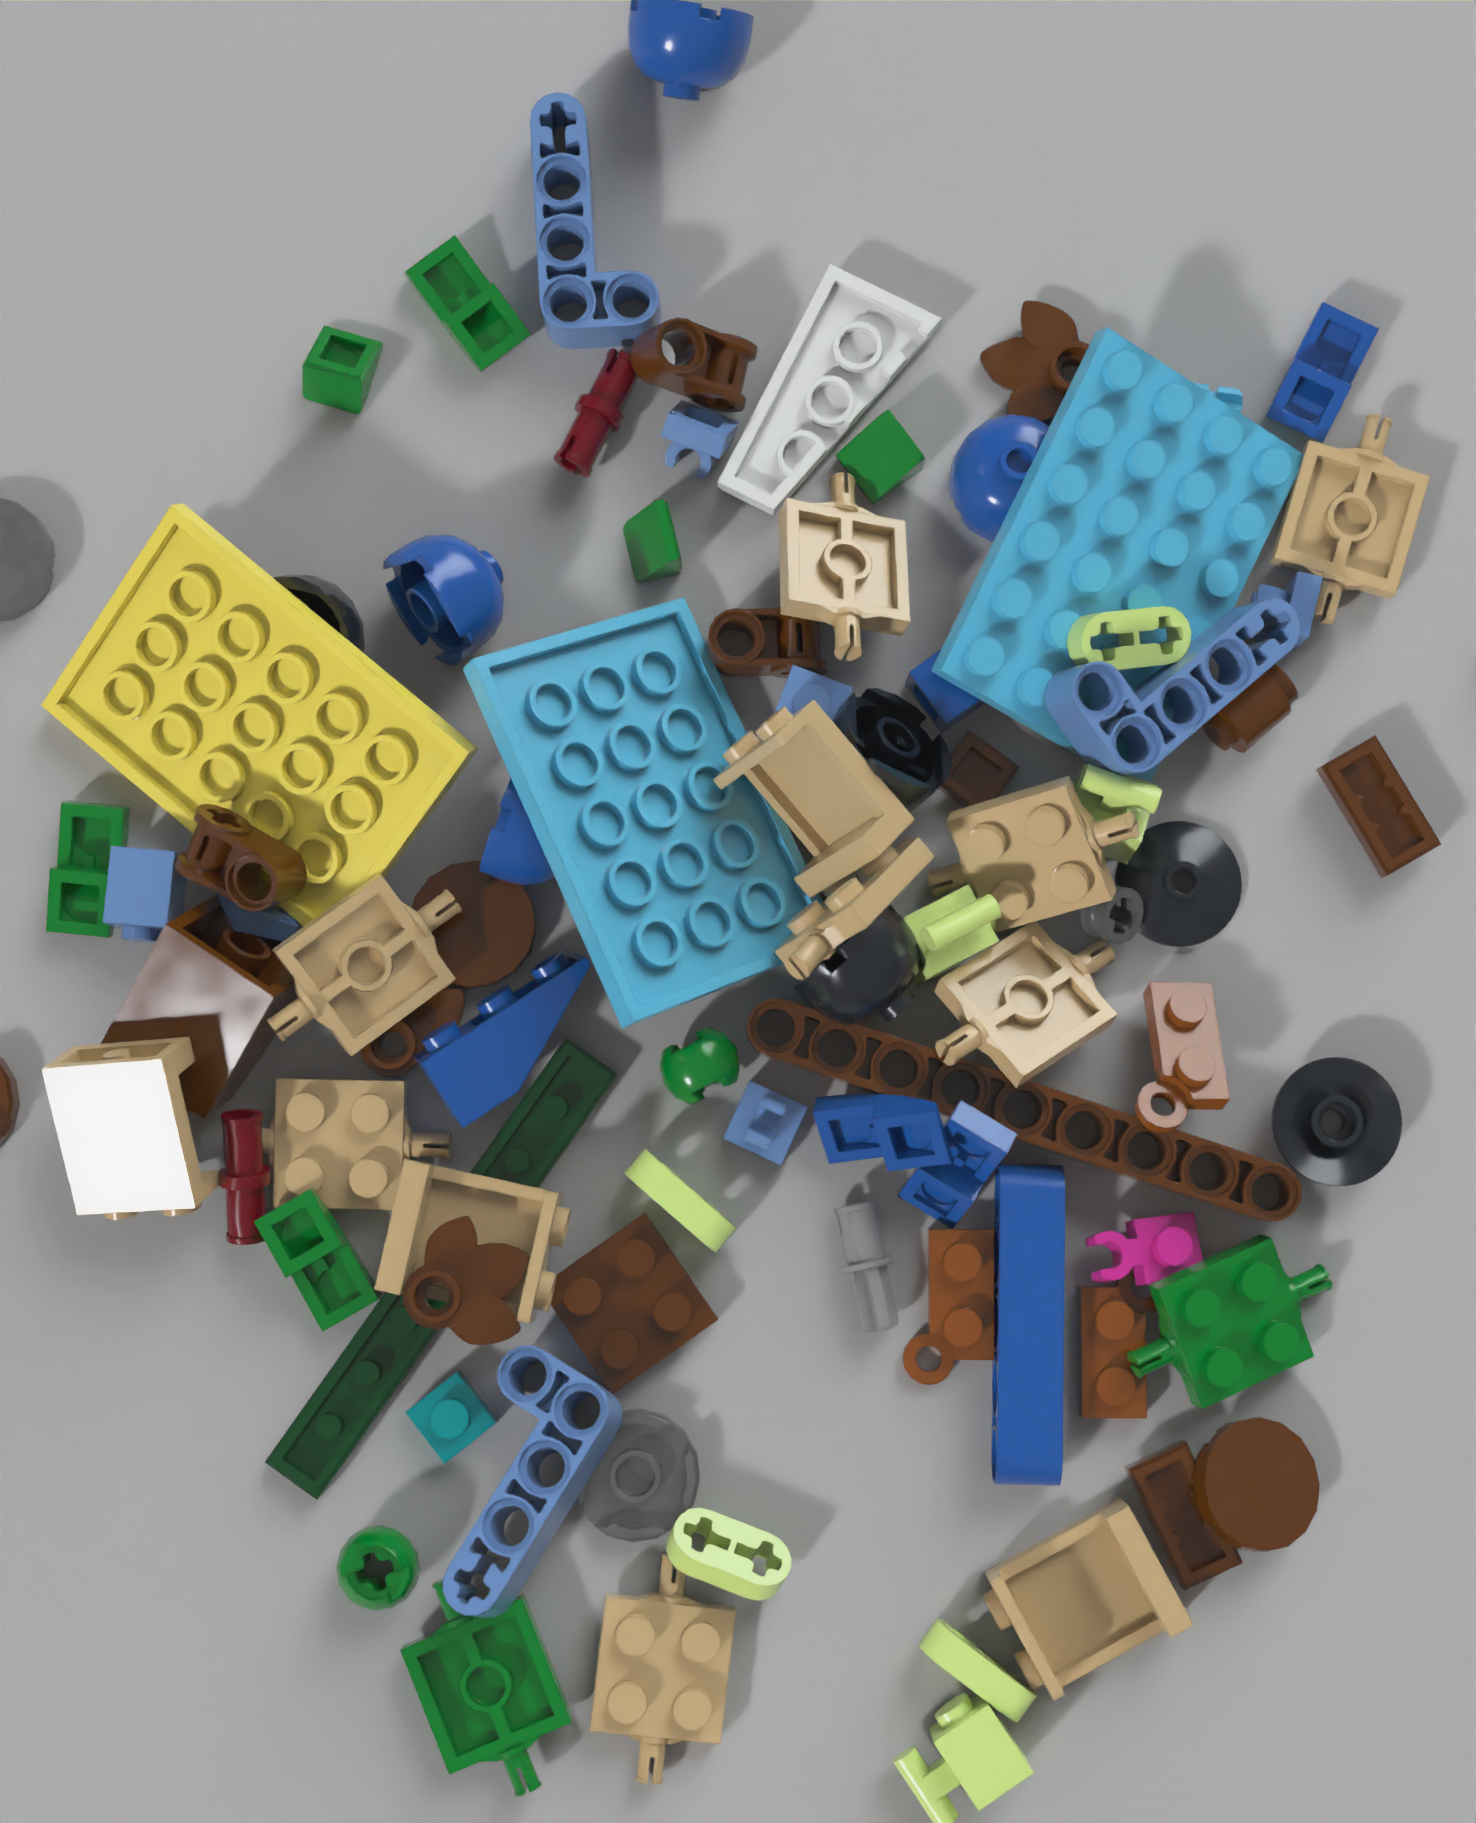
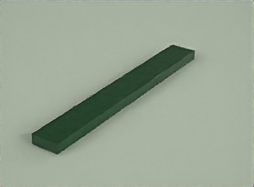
(389, 1338)

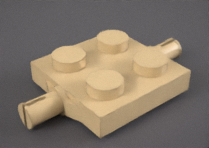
(1350, 518)
(843, 567)
(1033, 853)
(850, 906)
(364, 964)
(1025, 1003)
(344, 1140)
(662, 1669)

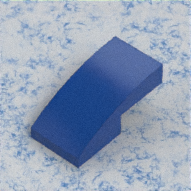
(1321, 372)
(871, 1126)
(976, 1151)

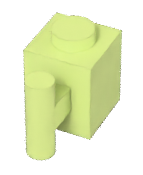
(1111, 795)
(953, 930)
(974, 1753)

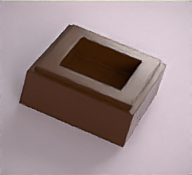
(977, 772)

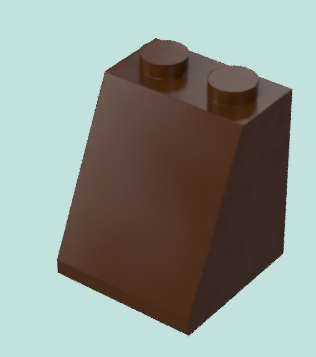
(211, 988)

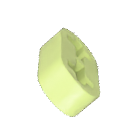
(1128, 625)
(680, 1200)
(728, 1554)
(977, 1670)

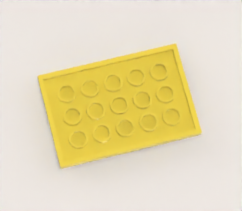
(246, 700)

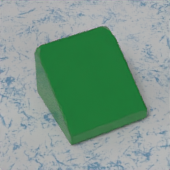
(340, 369)
(881, 457)
(652, 543)

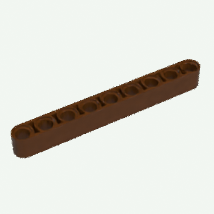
(1053, 1109)

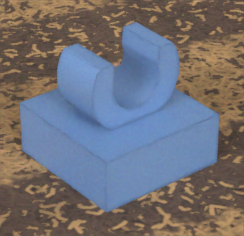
(697, 430)
(1301, 594)
(765, 1122)

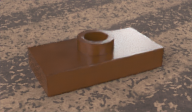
(1378, 806)
(1170, 1502)

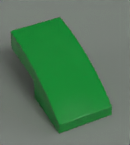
(467, 304)
(82, 866)
(318, 1258)

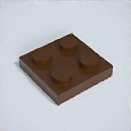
(630, 1303)

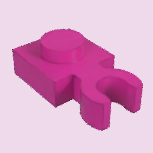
(1153, 1248)

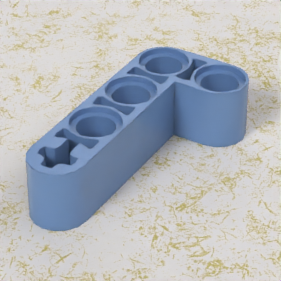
(574, 223)
(1187, 682)
(522, 1487)

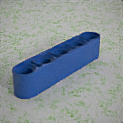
(1028, 1325)

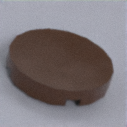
(489, 933)
(1256, 1484)

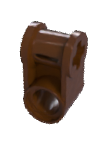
(707, 363)
(772, 643)
(229, 857)

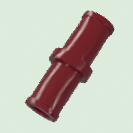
(597, 414)
(243, 1174)

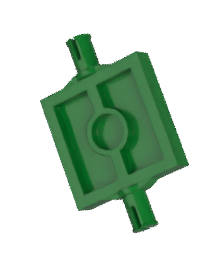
(1230, 1321)
(487, 1689)

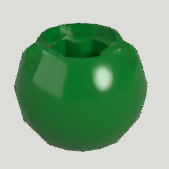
(700, 1065)
(369, 1591)

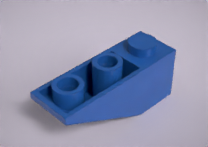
(494, 1052)

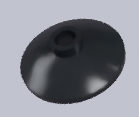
(1174, 916)
(1368, 1121)

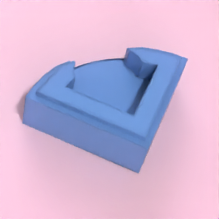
(263, 923)

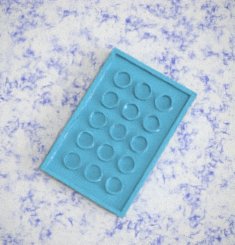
(1128, 505)
(616, 768)

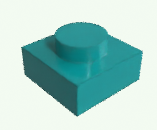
(451, 1416)

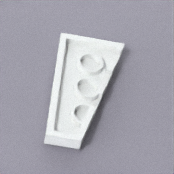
(829, 375)

